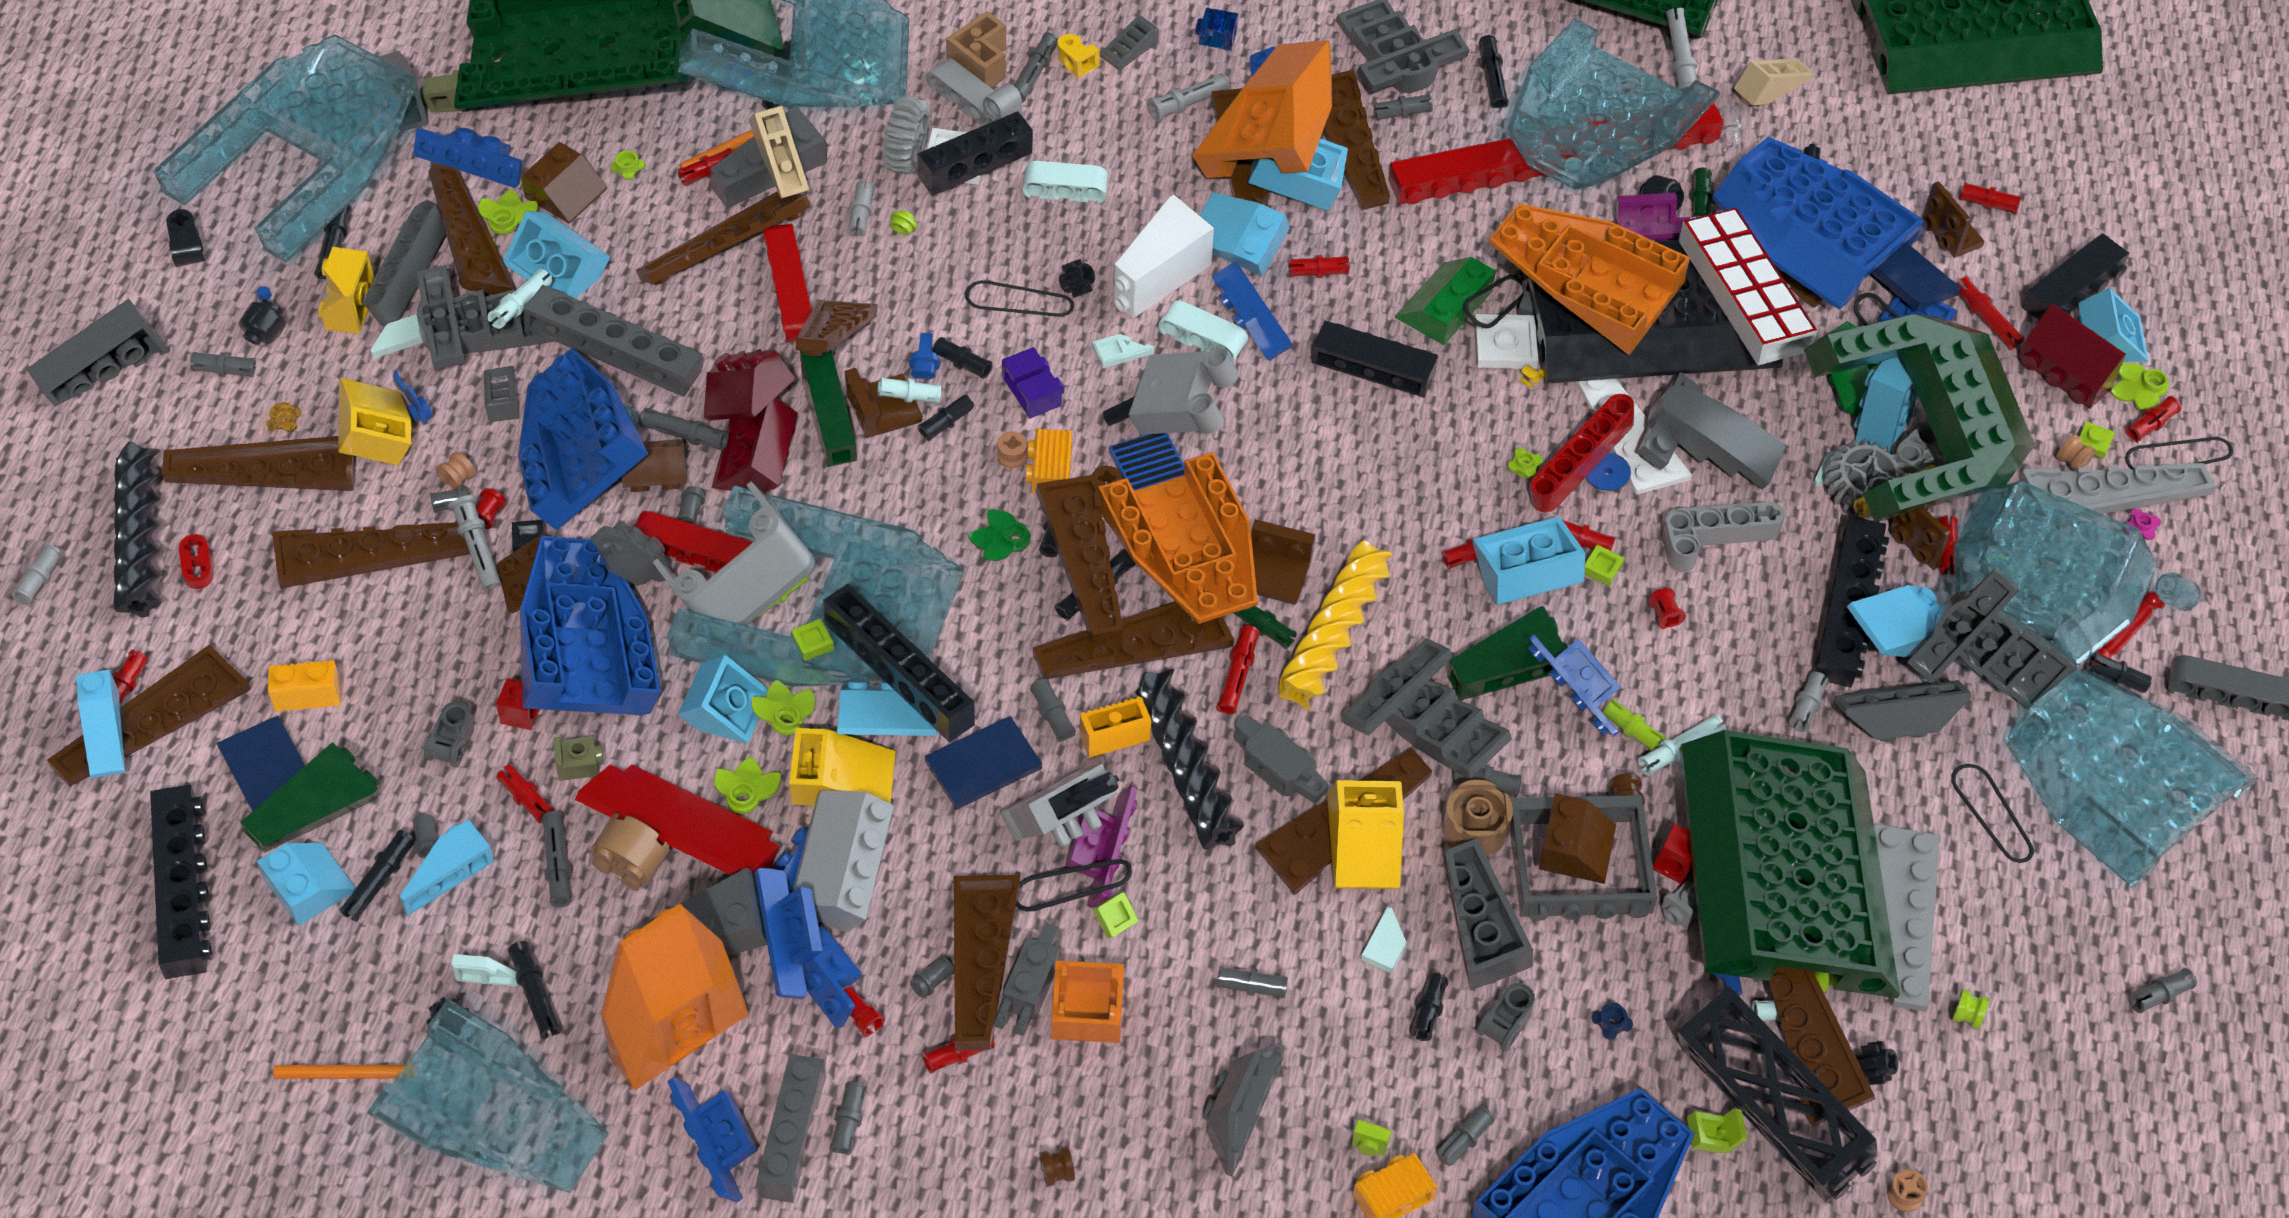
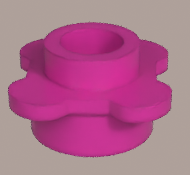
(2150, 522)

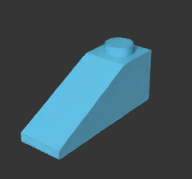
(101, 723)
(450, 861)

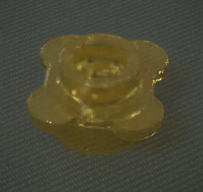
(283, 410)

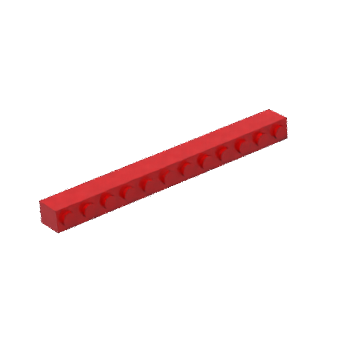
(1498, 163)

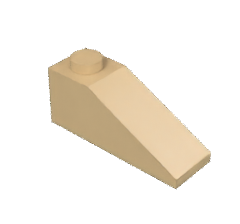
(1770, 79)
(778, 151)

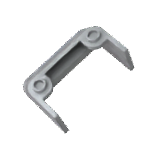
(753, 577)

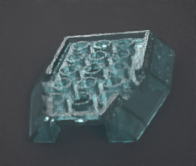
(1582, 85)
(2097, 575)
(2114, 801)

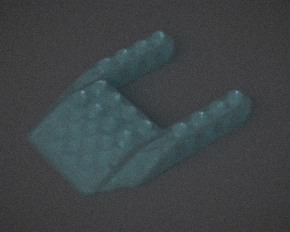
(824, 61)
(325, 102)
(879, 560)

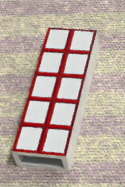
(1747, 285)

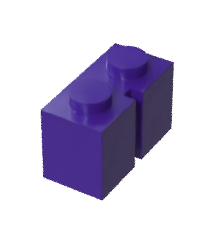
(1032, 382)

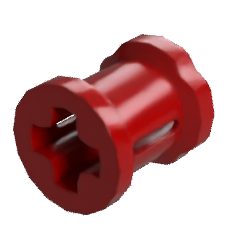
(489, 505)
(1666, 608)

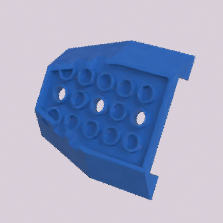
(1810, 239)

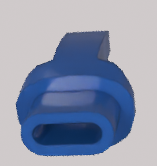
(924, 361)

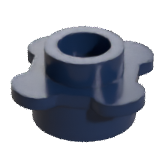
(1616, 1012)

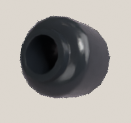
(1660, 184)
(261, 322)

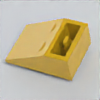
(372, 422)
(838, 764)
(1366, 833)

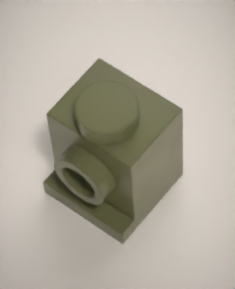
(440, 92)
(577, 758)

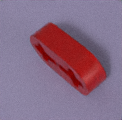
(189, 562)

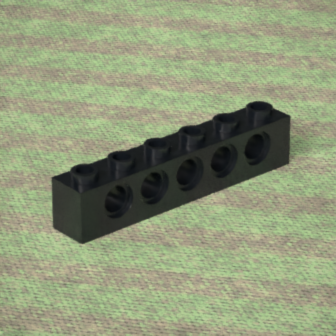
(1854, 580)
(899, 662)
(169, 808)

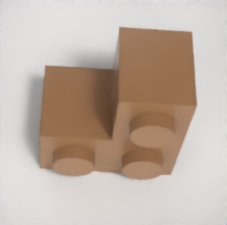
(980, 48)

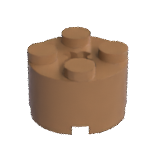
(1479, 813)
(629, 851)

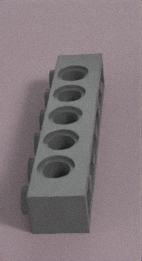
(613, 340)

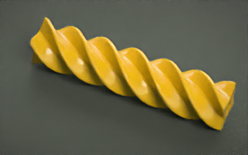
(1330, 627)

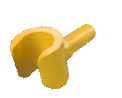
(1532, 374)

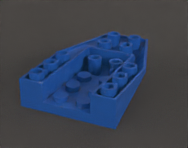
(573, 438)
(583, 635)
(1595, 1166)

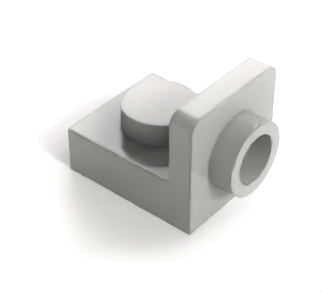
(1680, 907)

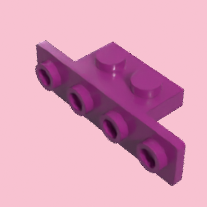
(1650, 215)
(1103, 844)

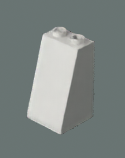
(1162, 257)

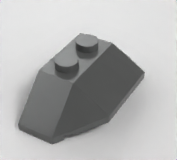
(1904, 709)
(1240, 1103)

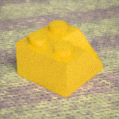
(348, 280)

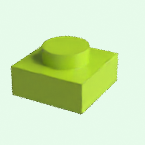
(2097, 437)
(1603, 565)
(812, 639)
(1115, 914)
(1371, 1138)

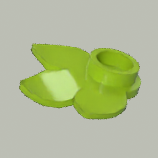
(507, 209)
(2137, 385)
(781, 705)
(746, 781)

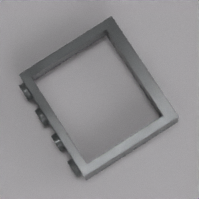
(1571, 907)

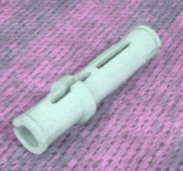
(513, 304)
(1668, 750)

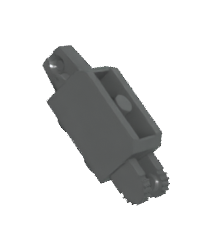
(630, 553)
(1279, 760)
(1030, 979)

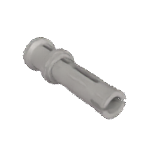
(1684, 64)
(1176, 101)
(472, 530)

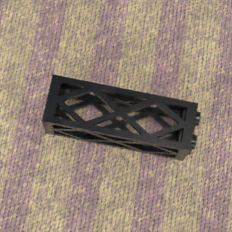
(1732, 1013)

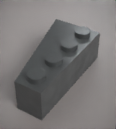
(744, 170)
(97, 354)
(729, 911)
(1491, 932)

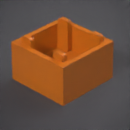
(1087, 1001)

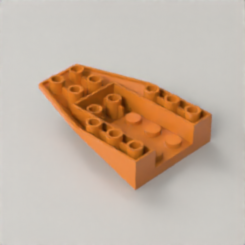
(1275, 113)
(1594, 269)
(1188, 537)
(668, 995)

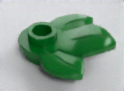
(997, 536)

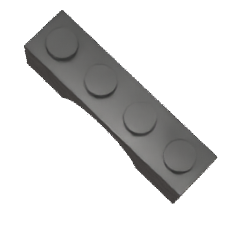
(788, 1132)

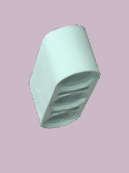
(1065, 180)
(1202, 329)

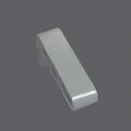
(972, 94)
(1919, 449)
(1721, 524)

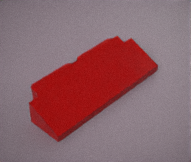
(681, 819)

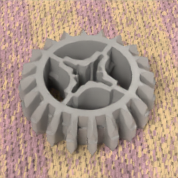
(906, 134)
(1859, 469)

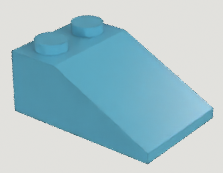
(1245, 231)
(1897, 619)

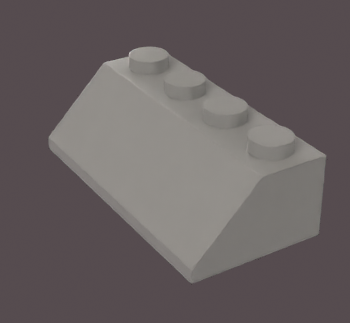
(843, 855)

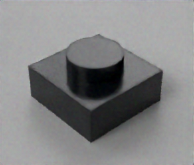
(525, 532)

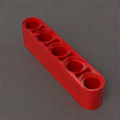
(787, 278)
(1587, 441)
(691, 542)

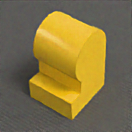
(1076, 56)

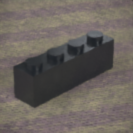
(2078, 277)
(1374, 358)

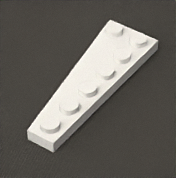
(1644, 474)

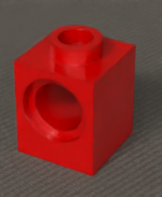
(511, 708)
(1674, 855)

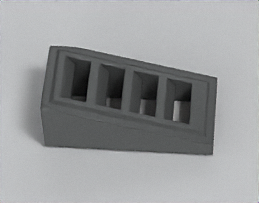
(1140, 30)
(502, 408)

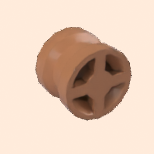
(2075, 453)
(1017, 455)
(455, 470)
(1911, 1183)

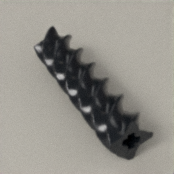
(133, 530)
(1185, 759)

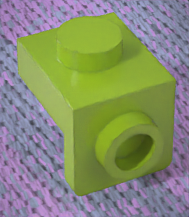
(1717, 1132)

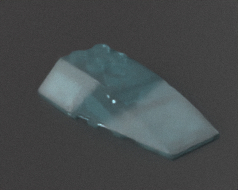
(489, 1104)

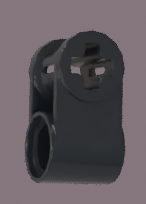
(184, 238)

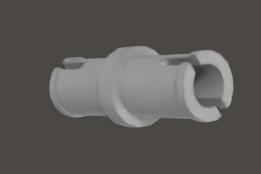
(860, 208)
(37, 574)
(1809, 701)

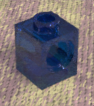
(1217, 28)

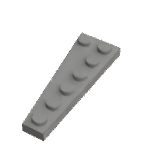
(2123, 488)
(1909, 884)

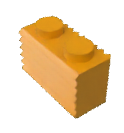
(1050, 456)
(304, 685)
(1115, 727)
(1395, 1189)

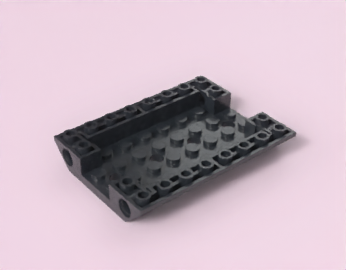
(1685, 338)

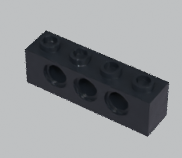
(975, 153)

